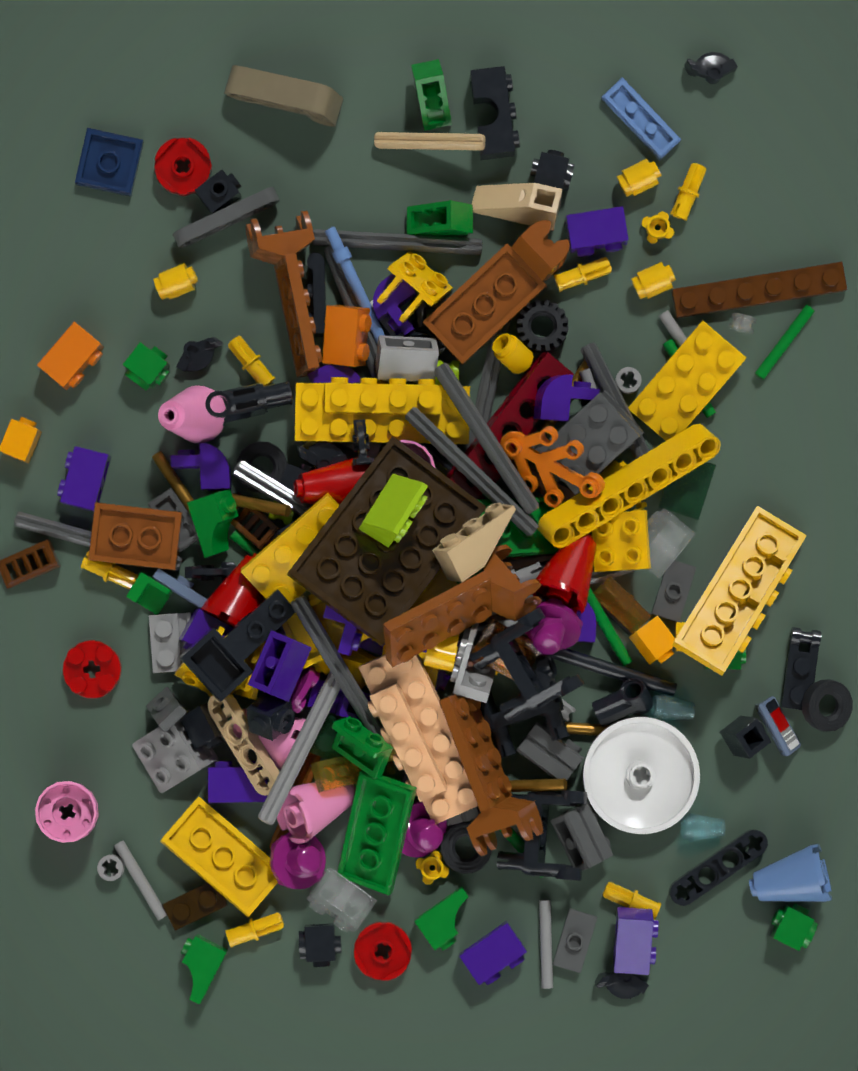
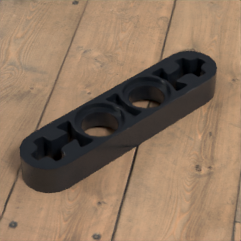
(716, 864)

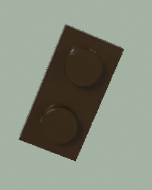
(194, 905)

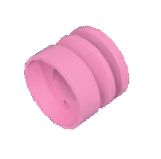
(50, 817)

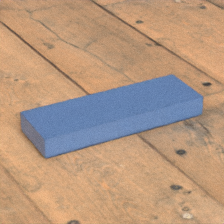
(641, 118)

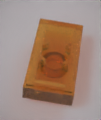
(621, 604)

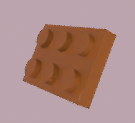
(135, 536)

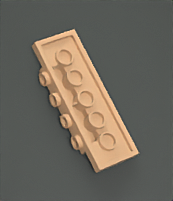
(420, 735)

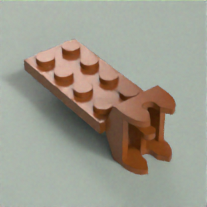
(281, 251)
(497, 291)
(460, 608)
(487, 777)

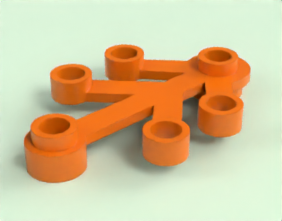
(547, 464)

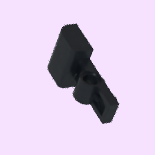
(220, 660)

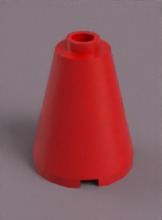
(333, 479)
(569, 574)
(234, 597)

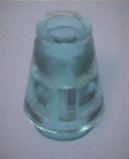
(671, 708)
(701, 827)

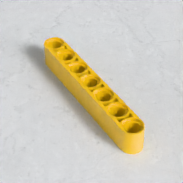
(630, 485)

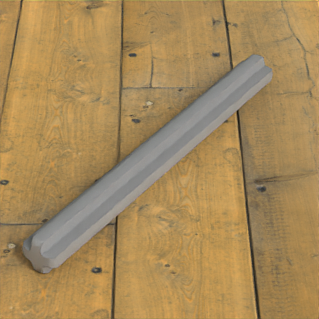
(299, 750)

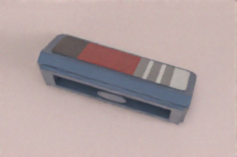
(778, 726)

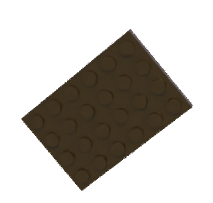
(363, 576)

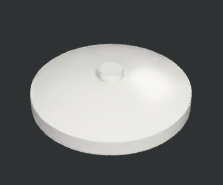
(641, 775)

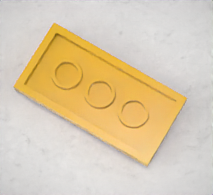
(687, 382)
(270, 566)
(221, 856)

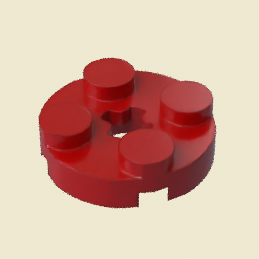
(183, 150)
(79, 658)
(378, 967)

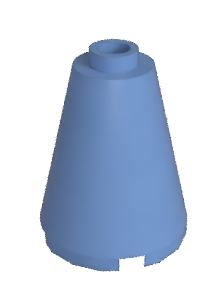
(794, 878)

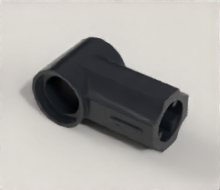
(631, 698)

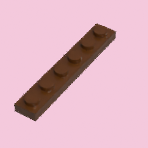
(759, 290)

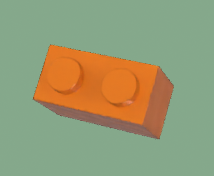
(346, 335)
(71, 356)

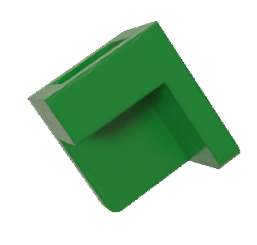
(149, 593)

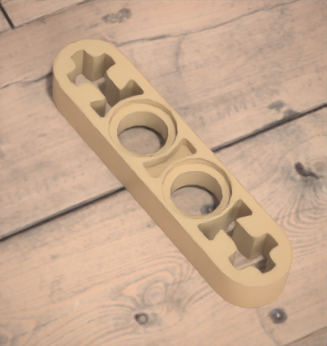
(241, 745)

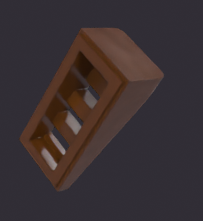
(245, 530)
(53, 563)

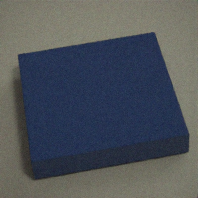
(109, 162)

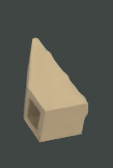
(518, 202)
(472, 546)

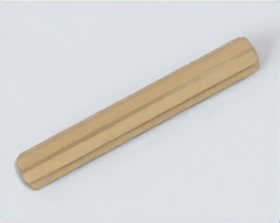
(429, 141)

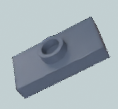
(181, 587)

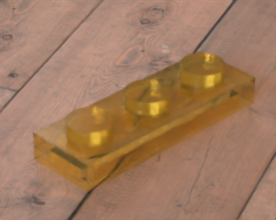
(339, 773)

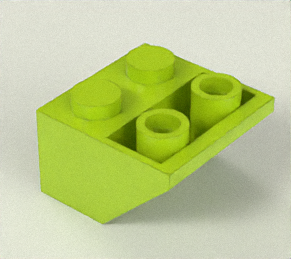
(390, 513)

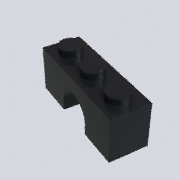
(492, 88)

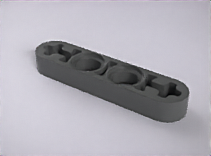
(226, 217)

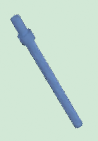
(342, 256)

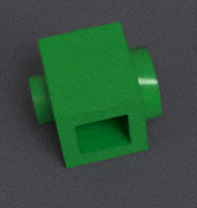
(147, 366)
(793, 926)

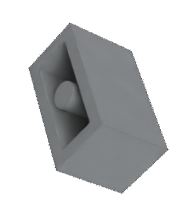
(406, 358)

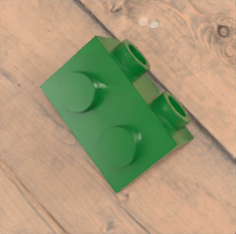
(361, 746)

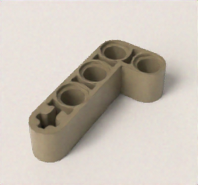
(285, 93)

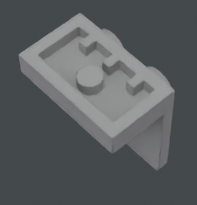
(467, 678)
(171, 756)

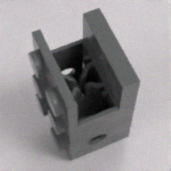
(603, 431)

